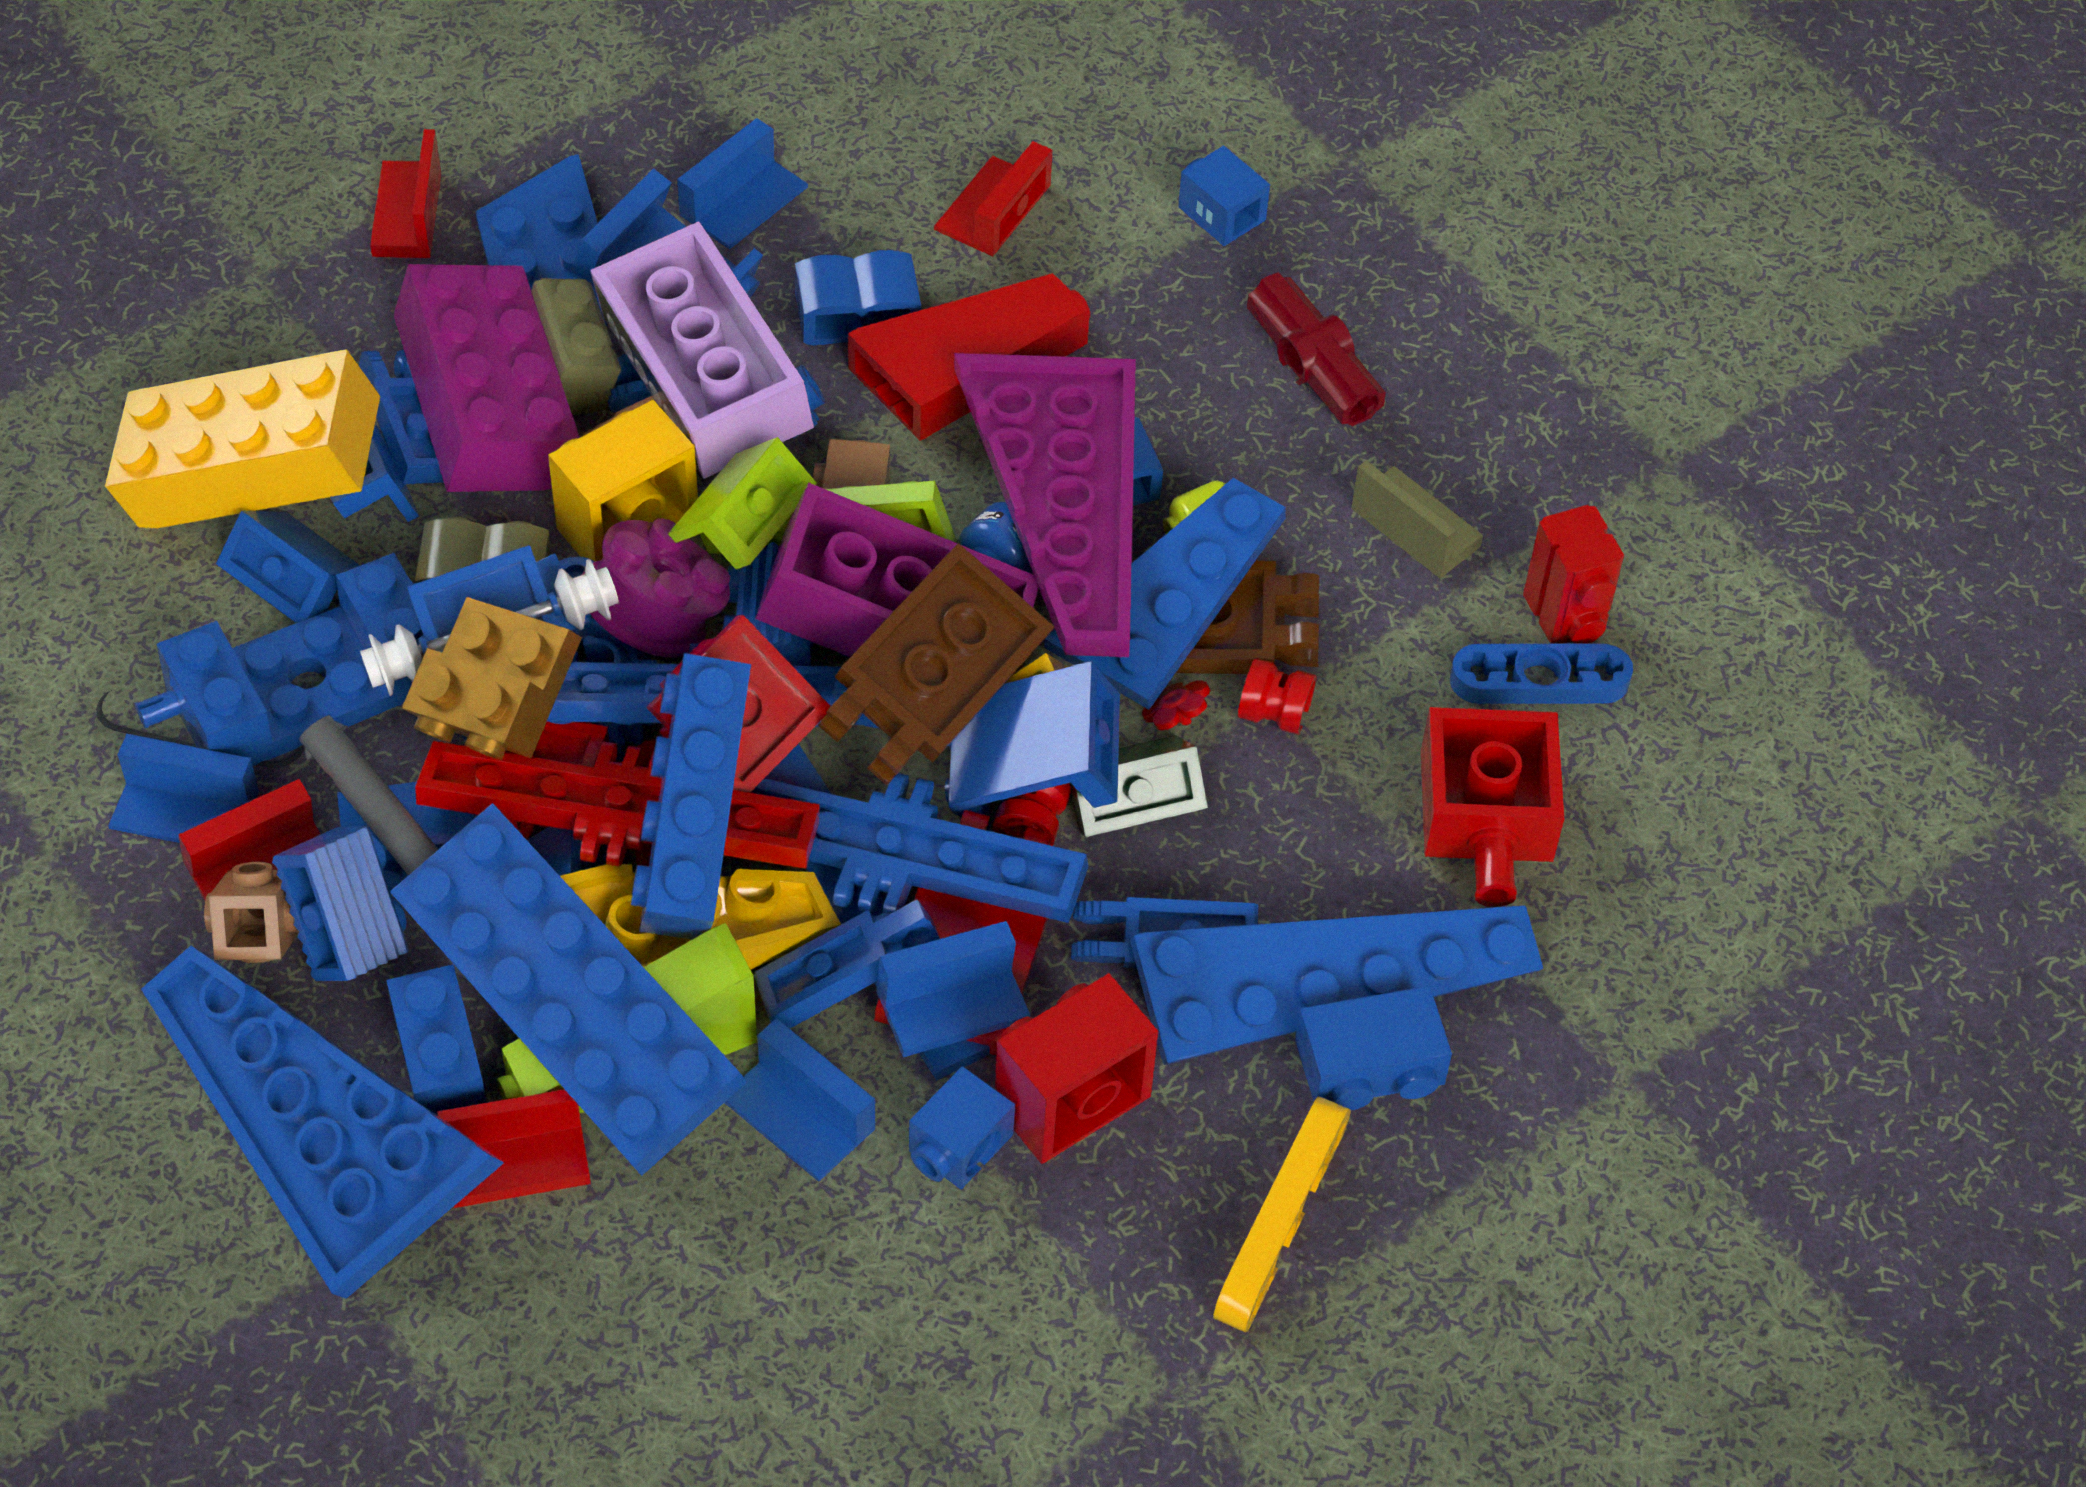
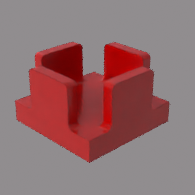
(777, 706)

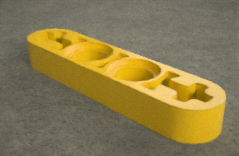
(1281, 1214)

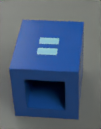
(1223, 195)

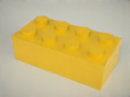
(244, 440)

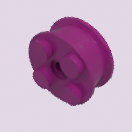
(660, 587)

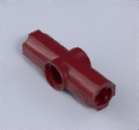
(1316, 349)

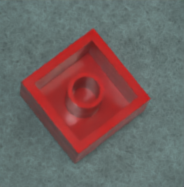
(1076, 1066)

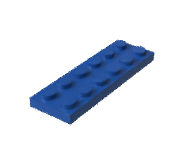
(568, 989)

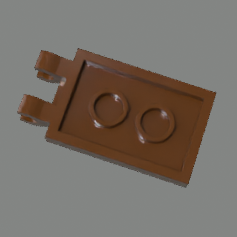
(1255, 627)
(936, 661)

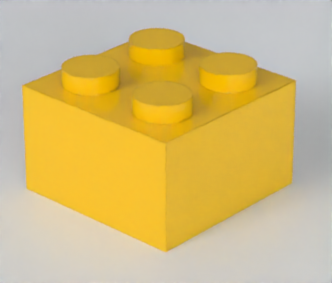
(622, 472)

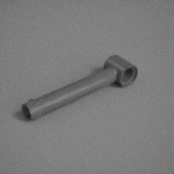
(368, 794)

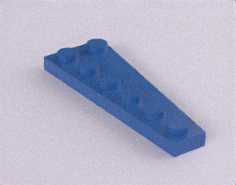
(1249, 981)

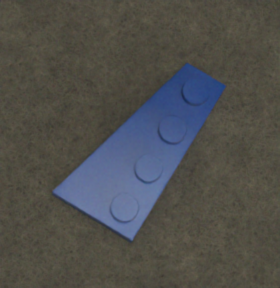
(1183, 587)

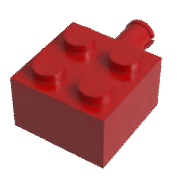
(1492, 792)

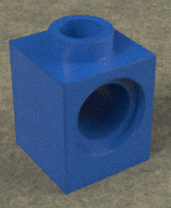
(959, 1128)

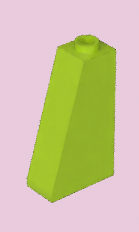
(706, 981)

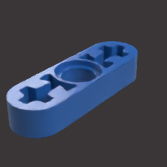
(1556, 657)

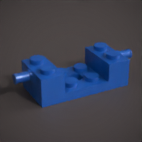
(244, 694)

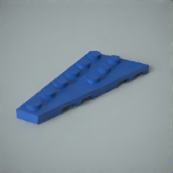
(330, 1138)

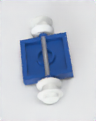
(503, 581)

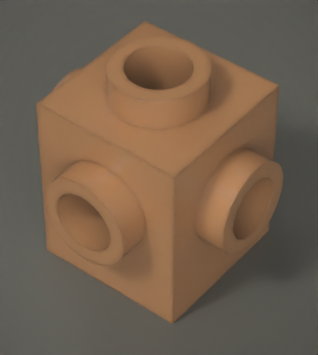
(249, 915)

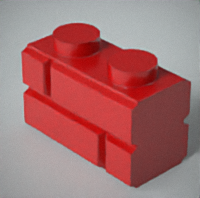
(1573, 575)

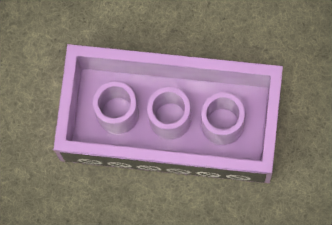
(702, 347)

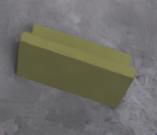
(1413, 519)

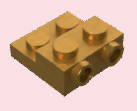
(492, 680)

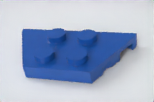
(540, 223)

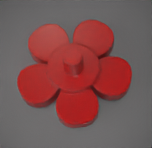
(1178, 705)

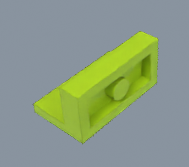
(747, 502)

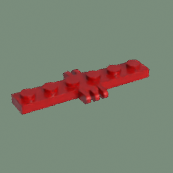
(604, 802)

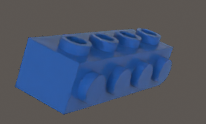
(694, 798)

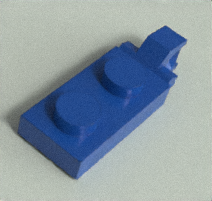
(839, 962)

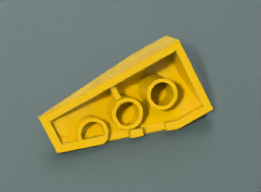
(763, 909)

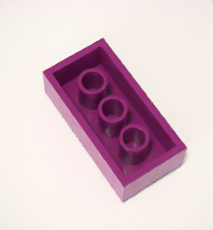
(483, 375)
(852, 567)

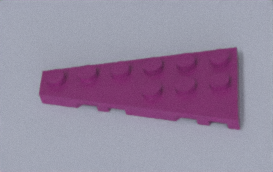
(1065, 468)

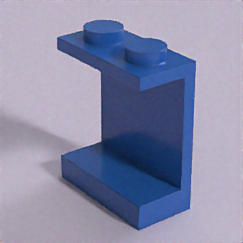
(638, 222)
(1039, 737)

